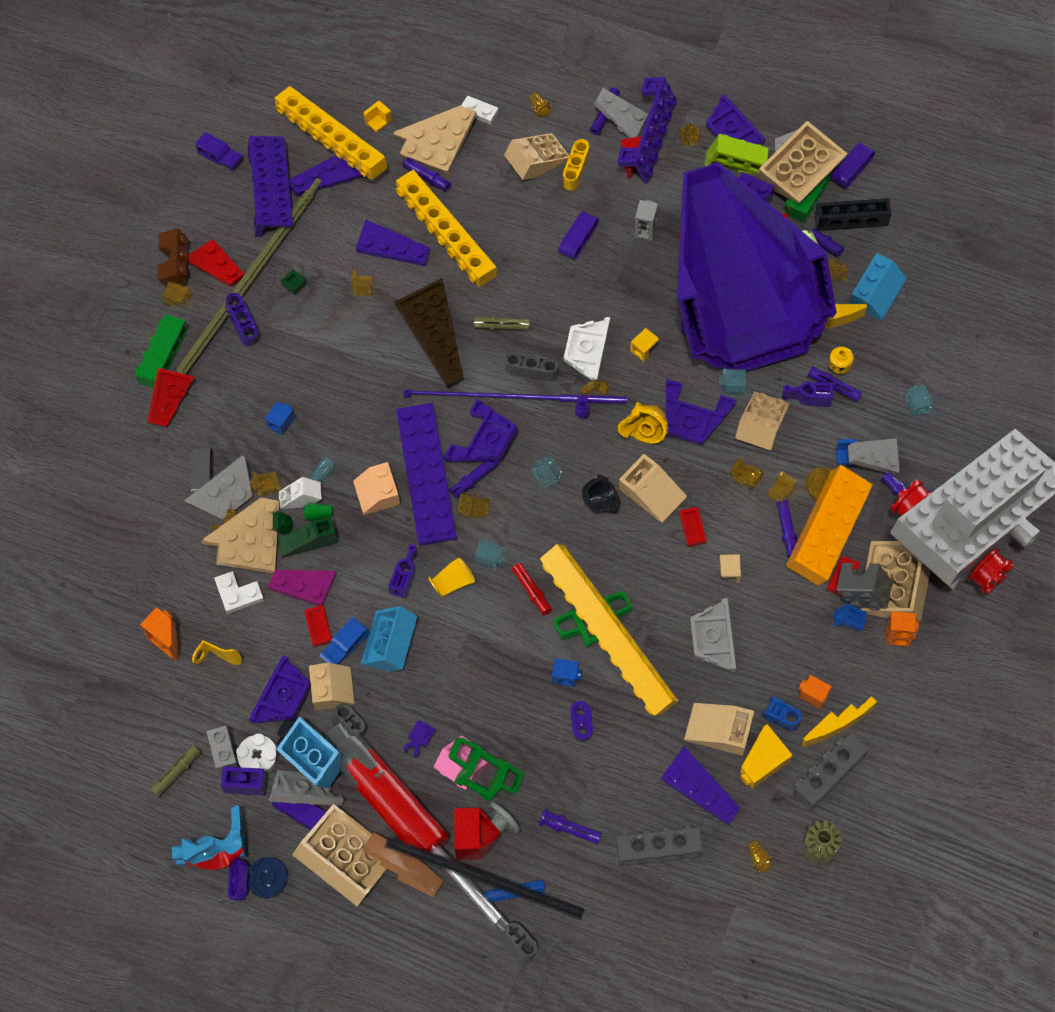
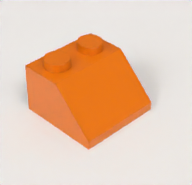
(162, 632)

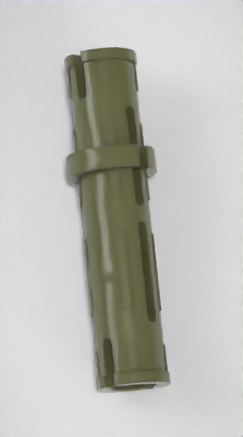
(481, 322)
(182, 763)

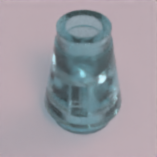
(322, 469)

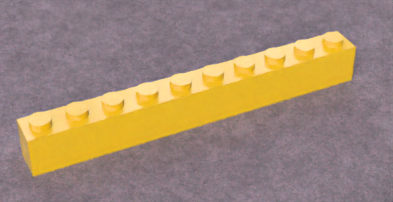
(609, 630)

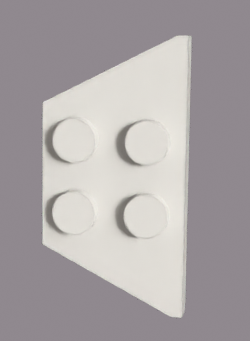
(586, 347)

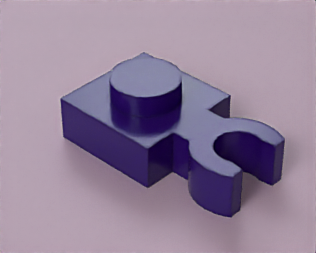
(420, 736)

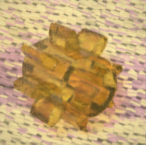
(689, 134)

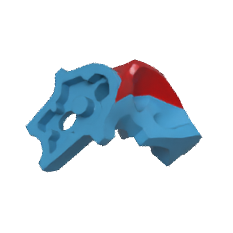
(213, 853)

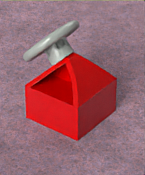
(477, 833)

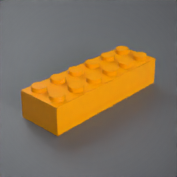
(829, 525)

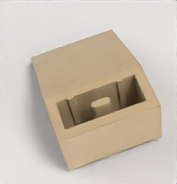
(535, 155)
(762, 420)
(651, 488)
(719, 727)

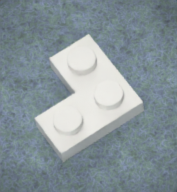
(485, 111)
(237, 597)

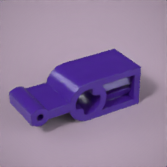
(217, 151)
(817, 393)
(401, 580)

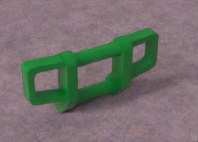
(580, 628)
(468, 768)

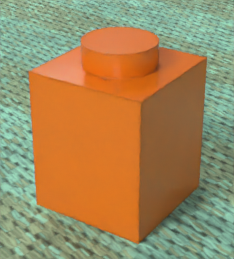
(814, 691)

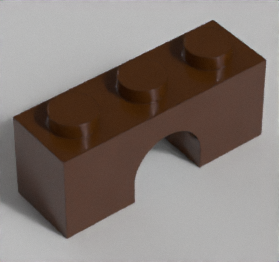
(174, 246)

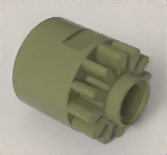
(819, 852)

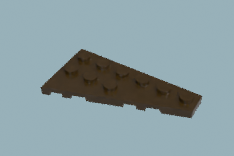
(430, 322)

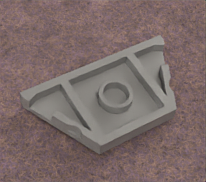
(223, 491)
(713, 636)
(297, 788)

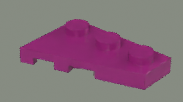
(304, 585)

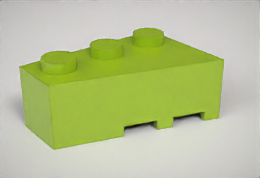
(736, 154)

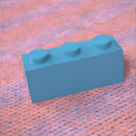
(879, 286)
(389, 639)
(311, 753)

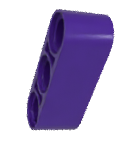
(852, 165)
(578, 235)
(244, 327)
(304, 814)

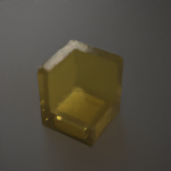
(361, 284)
(175, 293)
(782, 488)
(473, 505)

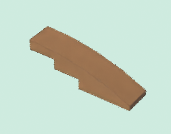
(408, 869)

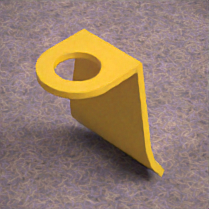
(452, 578)
(230, 656)

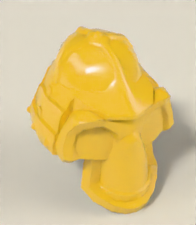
(645, 424)

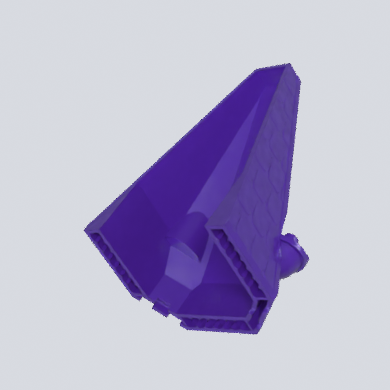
(746, 275)

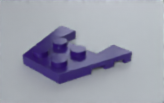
(691, 421)
(490, 439)

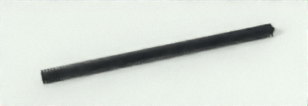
(484, 877)

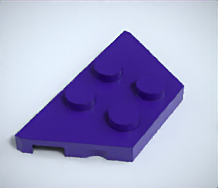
(731, 122)
(281, 695)

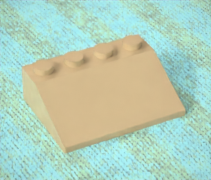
(801, 163)
(908, 576)
(337, 855)

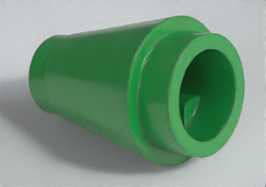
(316, 511)

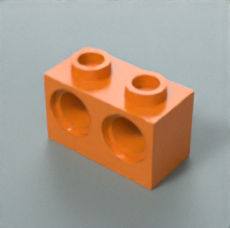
(901, 628)

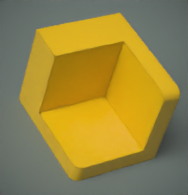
(377, 116)
(643, 343)

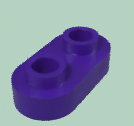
(581, 721)
(238, 880)

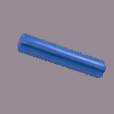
(496, 895)

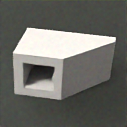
(300, 493)

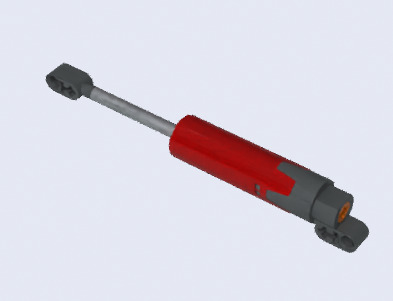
(409, 817)

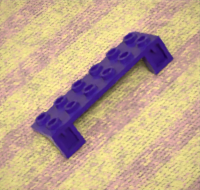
(655, 129)
(270, 182)

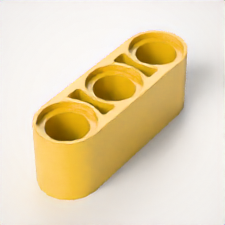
(576, 164)

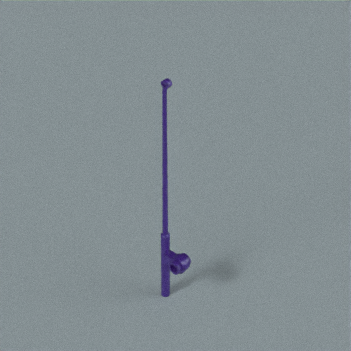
(582, 408)

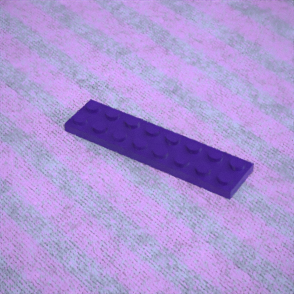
(426, 474)

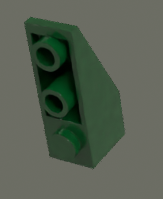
(308, 537)

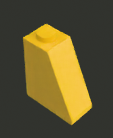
(765, 758)

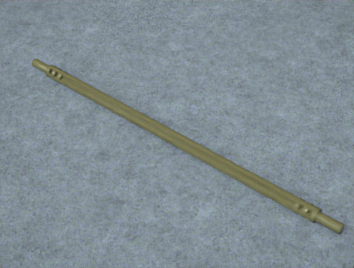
(247, 280)

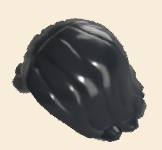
(600, 495)

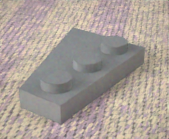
(876, 455)

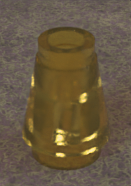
(540, 105)
(760, 858)

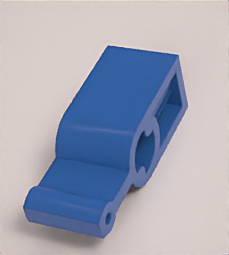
(345, 642)

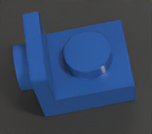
(850, 617)

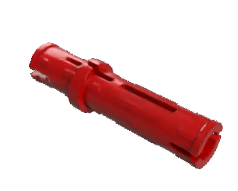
(532, 590)

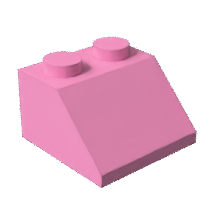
(451, 769)

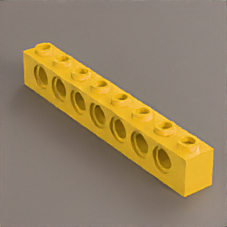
(330, 133)
(465, 244)

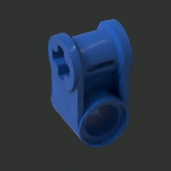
(778, 712)

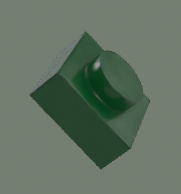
(293, 281)
(281, 523)

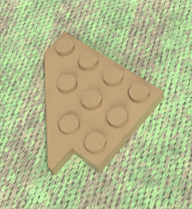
(437, 139)
(248, 538)

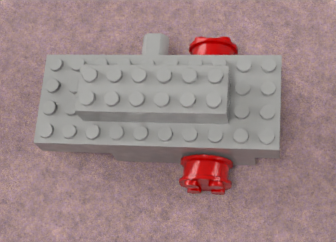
(978, 513)

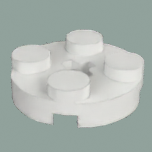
(257, 743)

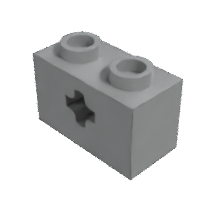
(646, 220)
(222, 748)

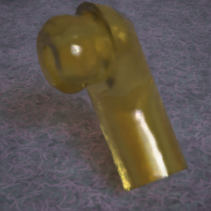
(595, 385)

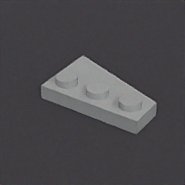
(623, 114)

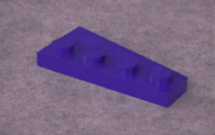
(329, 171)
(390, 245)
(696, 784)

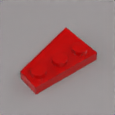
(216, 262)
(166, 395)

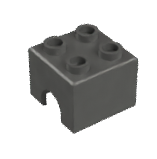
(866, 590)

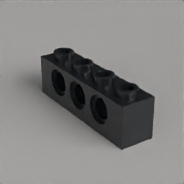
(853, 214)

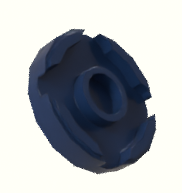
(267, 877)

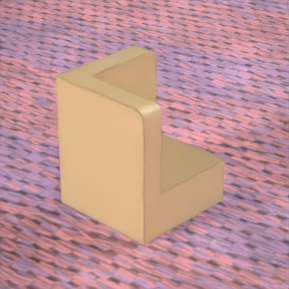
(730, 566)

